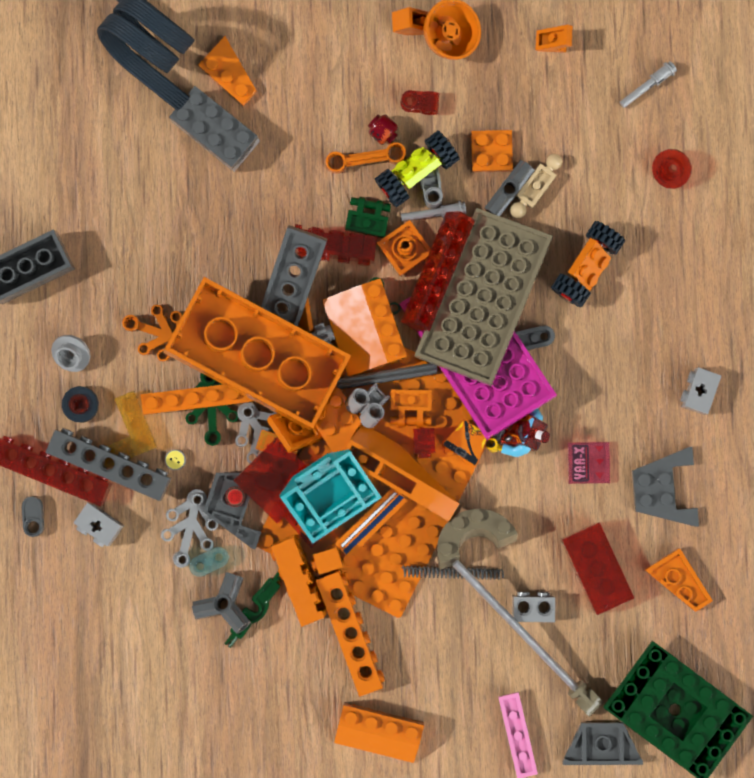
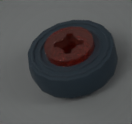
(84, 400)

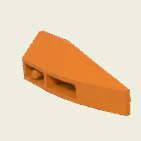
(400, 471)

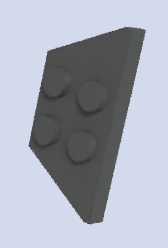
(602, 745)

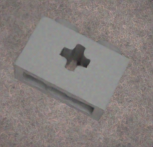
(709, 382)
(109, 525)

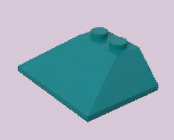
(328, 493)

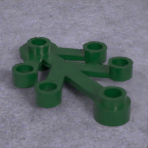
(212, 422)

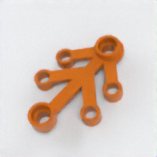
(164, 334)

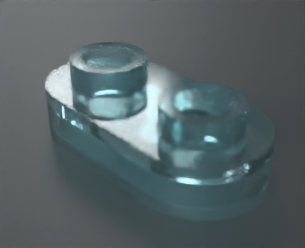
(209, 561)

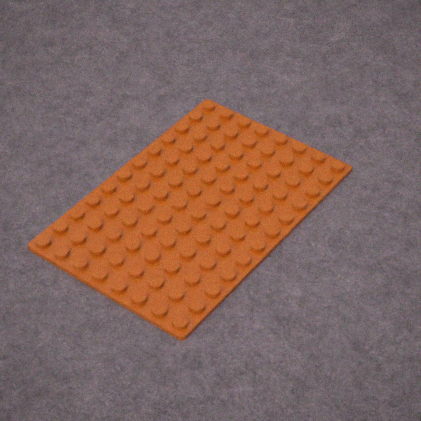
(413, 530)

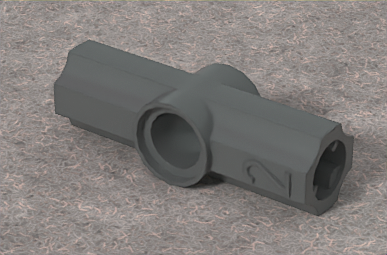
(517, 179)

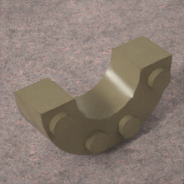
(472, 524)

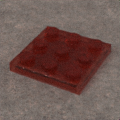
(268, 476)

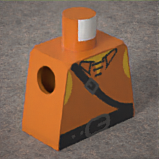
(466, 442)

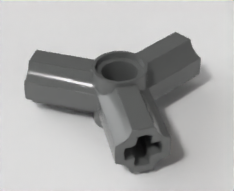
(212, 606)

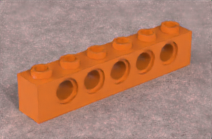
(364, 683)

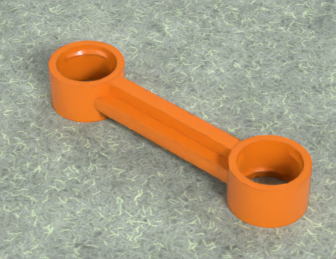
(365, 157)

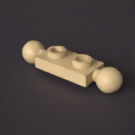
(536, 186)

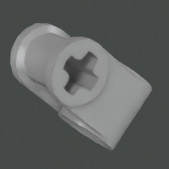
(432, 185)

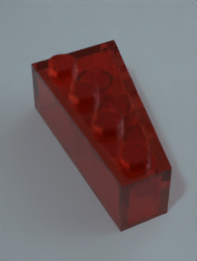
(344, 248)

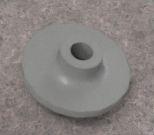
(70, 353)

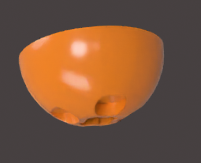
(452, 29)

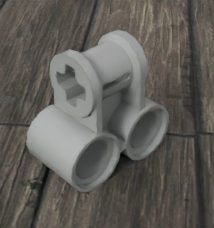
(368, 404)

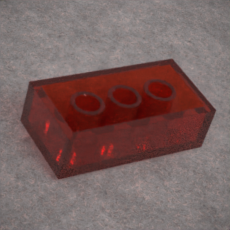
(597, 568)

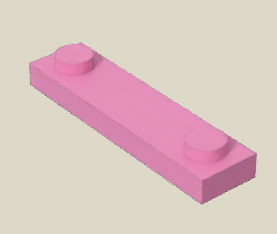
(517, 735)

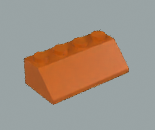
(379, 732)

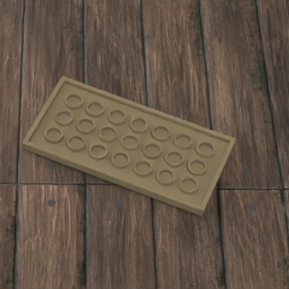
(485, 297)

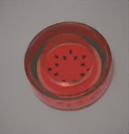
(235, 496)

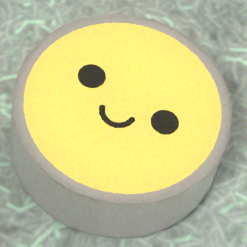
(175, 459)

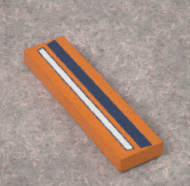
(371, 522)

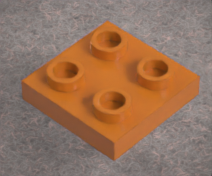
(404, 248)

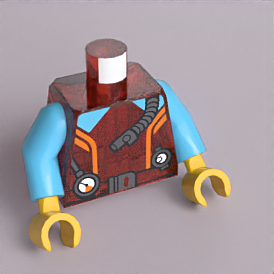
(523, 436)

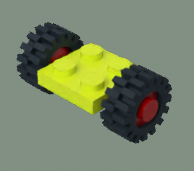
(416, 168)

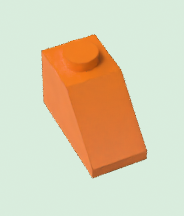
(408, 21)

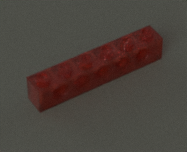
(437, 271)
(96, 495)

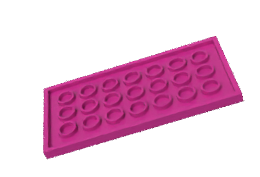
(513, 395)

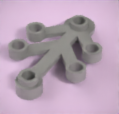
(252, 419)
(189, 524)

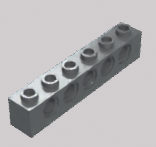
(58, 448)

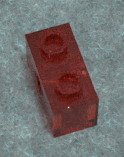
(424, 442)

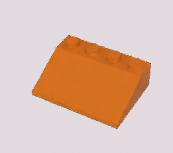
(364, 327)

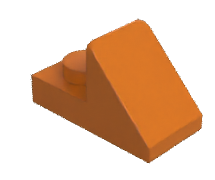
(554, 39)

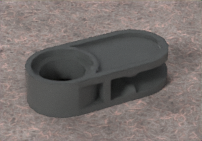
(32, 511)

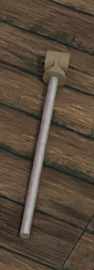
(586, 699)

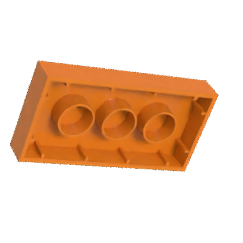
(257, 353)

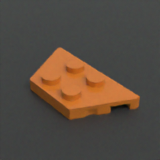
(337, 423)

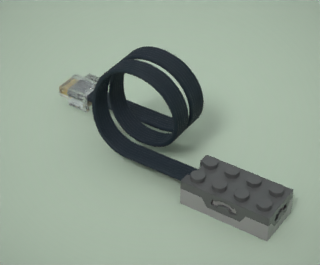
(195, 115)

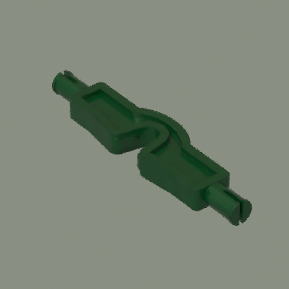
(261, 599)

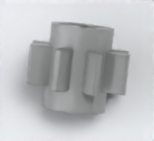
(323, 332)

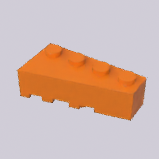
(298, 580)

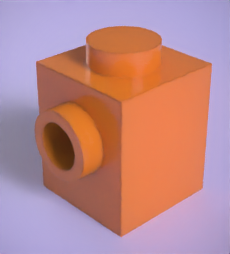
(327, 560)

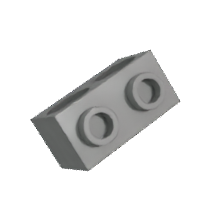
(533, 613)

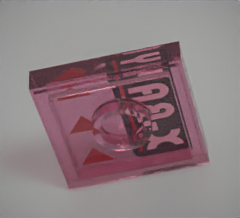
(588, 463)

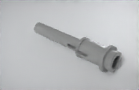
(656, 78)
(434, 212)

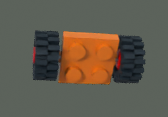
(589, 264)

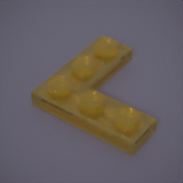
(140, 437)

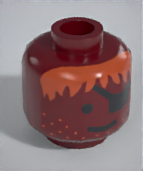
(383, 129)

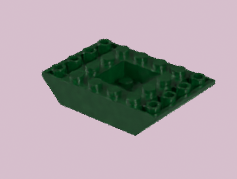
(706, 720)

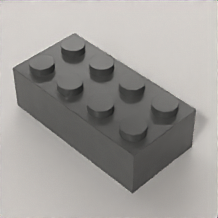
(33, 265)

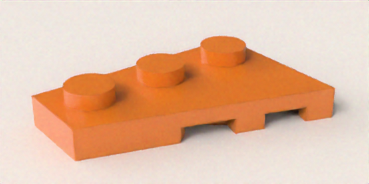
(228, 72)
(680, 579)

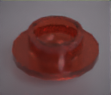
(665, 174)

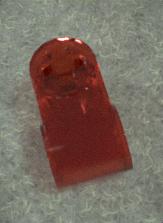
(423, 102)

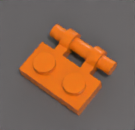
(411, 401)

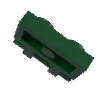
(368, 223)

